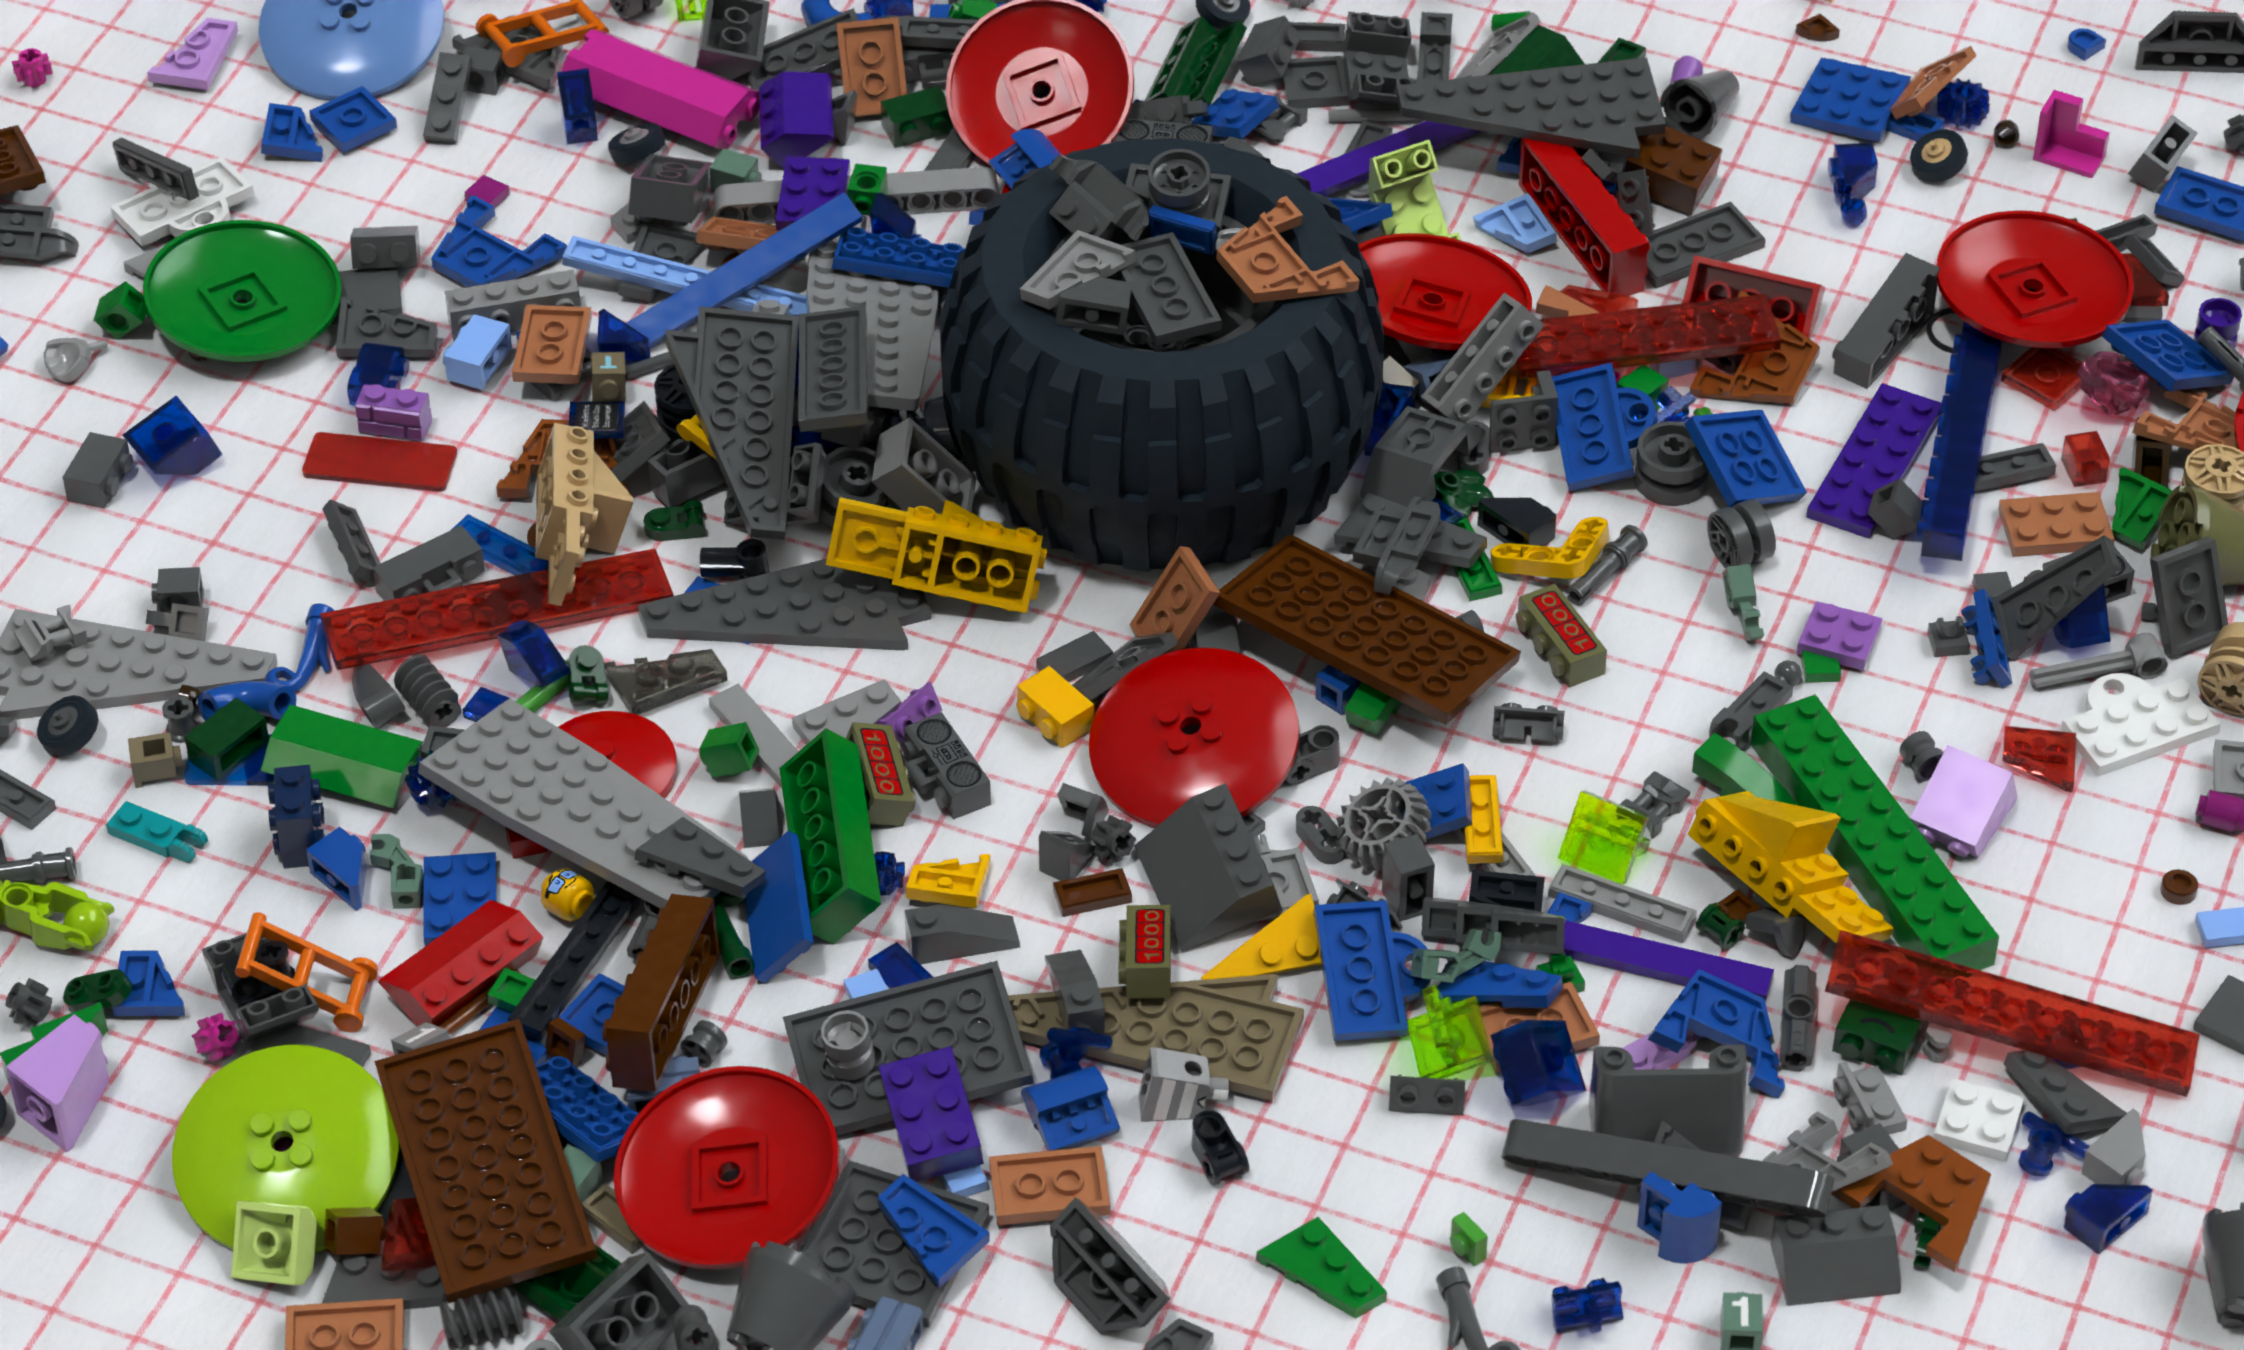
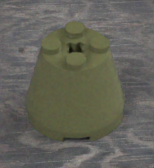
(2195, 514)

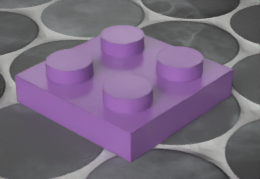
(1840, 634)

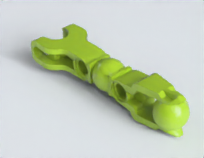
(28, 906)

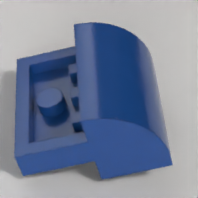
(1029, 152)
(1071, 1109)
(1680, 1220)

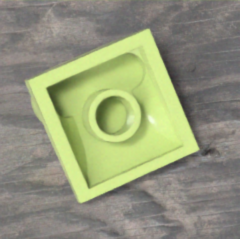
(273, 1243)

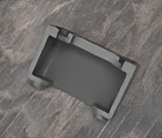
(1697, 1103)

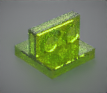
(1604, 837)
(1449, 1036)

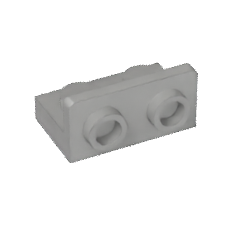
(1868, 1099)

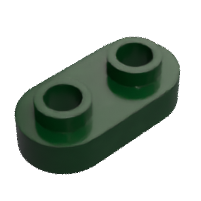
(104, 987)

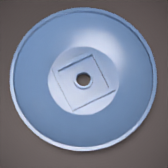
(334, 55)

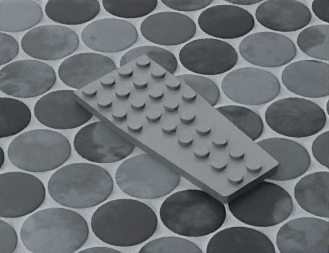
(898, 325)
(563, 799)

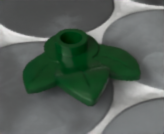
(1461, 489)

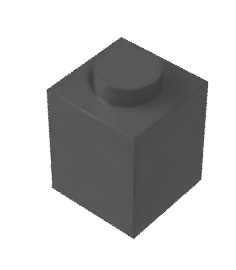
(1896, 509)

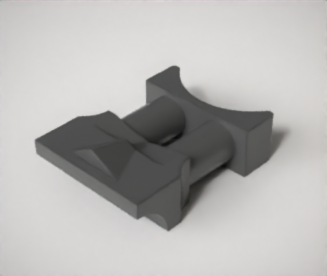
(1276, 128)
(1663, 795)

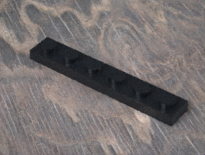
(574, 959)

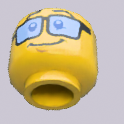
(567, 894)

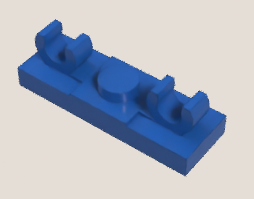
(1982, 619)

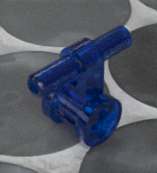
(1068, 1047)
(2043, 1142)

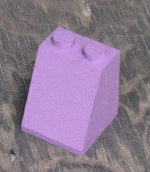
(1964, 802)
(60, 1081)

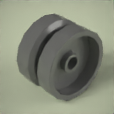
(1669, 465)
(848, 476)

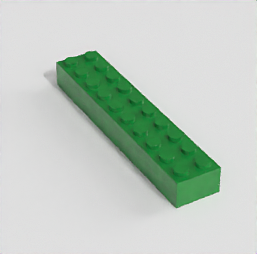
(1874, 837)

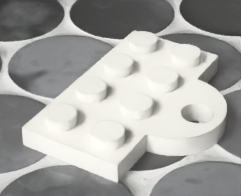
(162, 213)
(2137, 721)

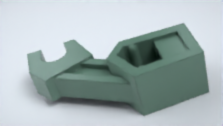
(1742, 596)
(405, 874)
(1426, 961)

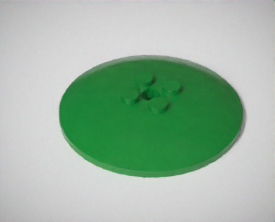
(277, 270)

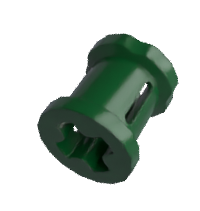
(1720, 925)

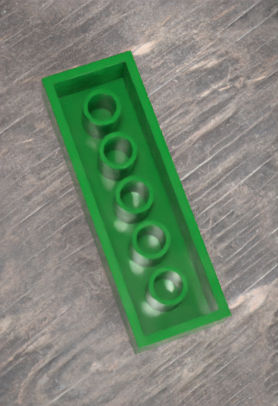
(831, 818)

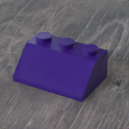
(795, 114)

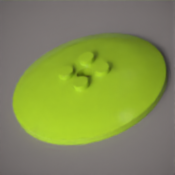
(322, 1100)

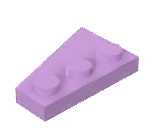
(199, 58)

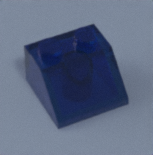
(173, 441)
(1537, 1062)

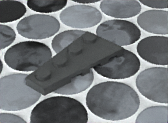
(2047, 597)

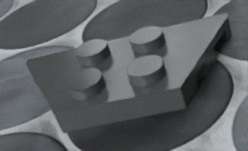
(536, 68)

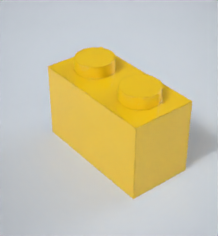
(1055, 707)

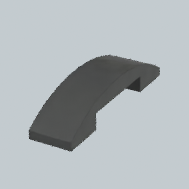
(1434, 46)

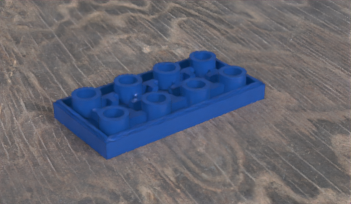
(896, 257)
(779, 909)
(584, 1109)

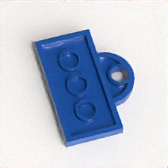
(1598, 426)
(1365, 970)

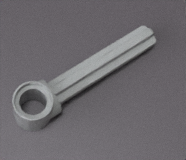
(2140, 657)

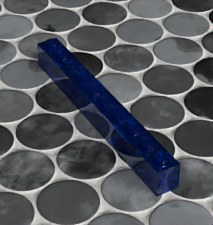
(1960, 444)

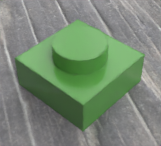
(1468, 1239)

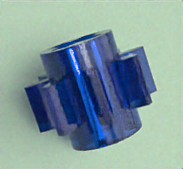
(889, 872)

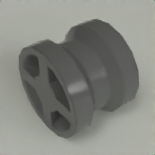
(704, 1042)

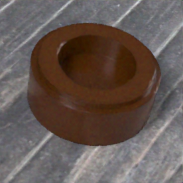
(2179, 887)

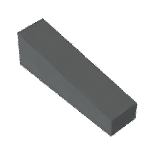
(2139, 226)

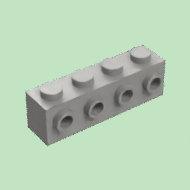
(510, 299)
(1483, 360)

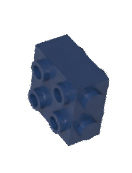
(295, 814)

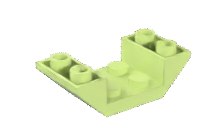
(1406, 183)

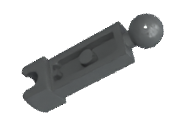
(1761, 696)

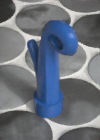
(314, 649)

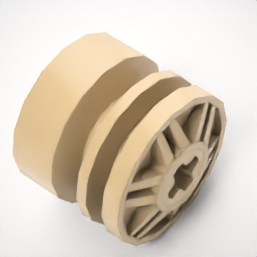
(2218, 471)
(2223, 670)

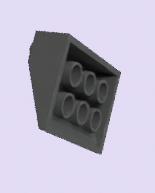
(1207, 869)

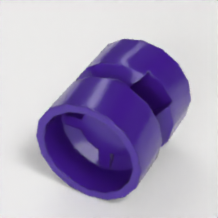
(2223, 316)

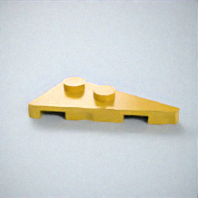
(1279, 947)

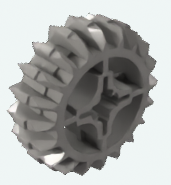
(1380, 816)

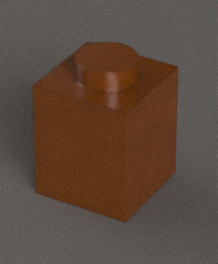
(353, 1231)

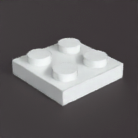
(1978, 1119)

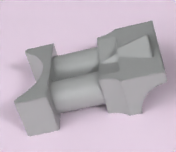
(38, 641)

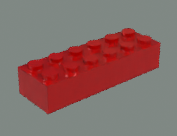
(1585, 216)

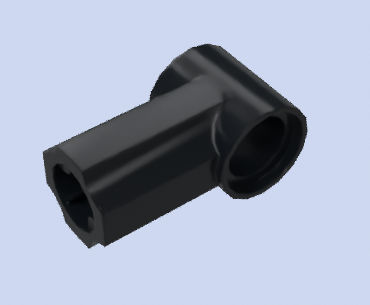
(744, 560)

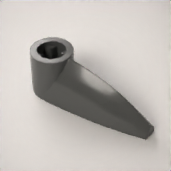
(375, 696)

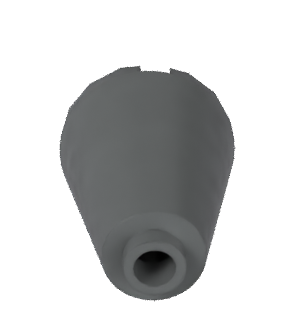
(1699, 102)

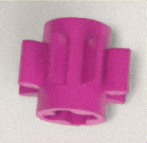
(32, 67)
(216, 1037)

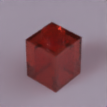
(2085, 458)

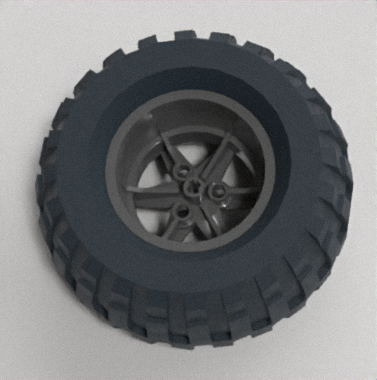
(1170, 443)

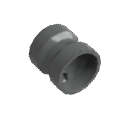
(1921, 753)

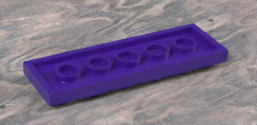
(1874, 456)

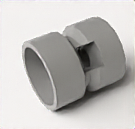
(848, 1045)

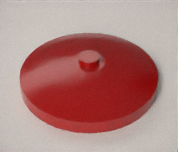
(631, 744)

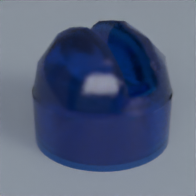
(1854, 211)

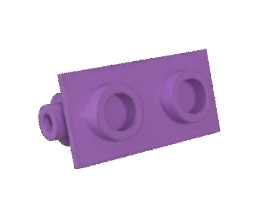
(918, 706)

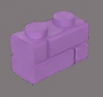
(393, 412)

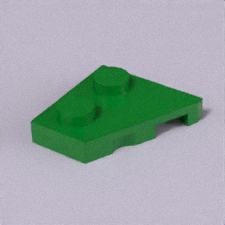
(2137, 508)

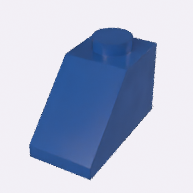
(340, 865)

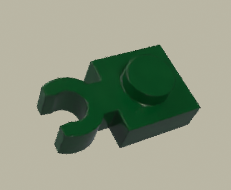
(1928, 1229)

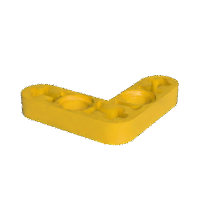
(1565, 562)

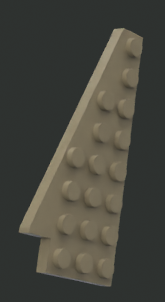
(1218, 1018)

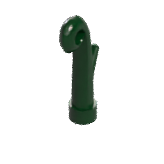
(735, 956)

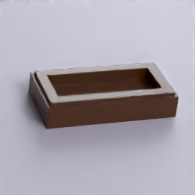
(1092, 892)

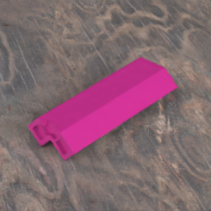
(664, 89)

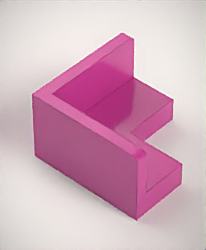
(2066, 141)

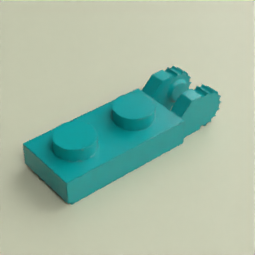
(156, 832)

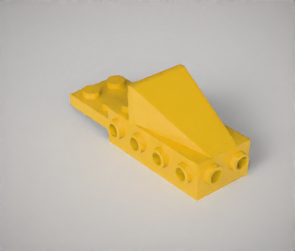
(939, 553)
(1782, 858)

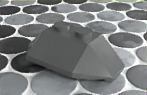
(2194, 43)
(1103, 1272)

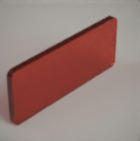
(380, 461)

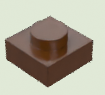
(565, 1041)

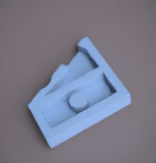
(1517, 224)

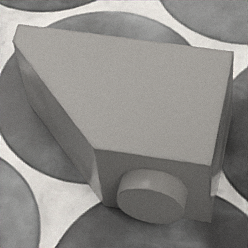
(2117, 1154)

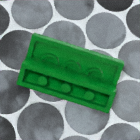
(343, 754)

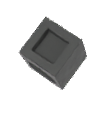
(486, 71)
(178, 587)

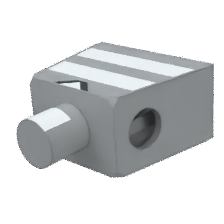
(1177, 1086)

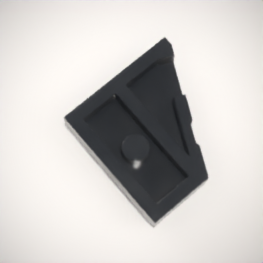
(1507, 890)

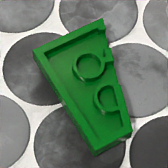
(1325, 1265)

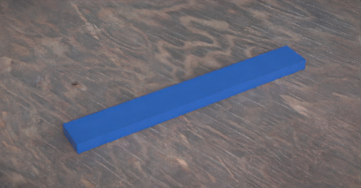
(748, 269)

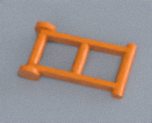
(515, 53)
(359, 969)

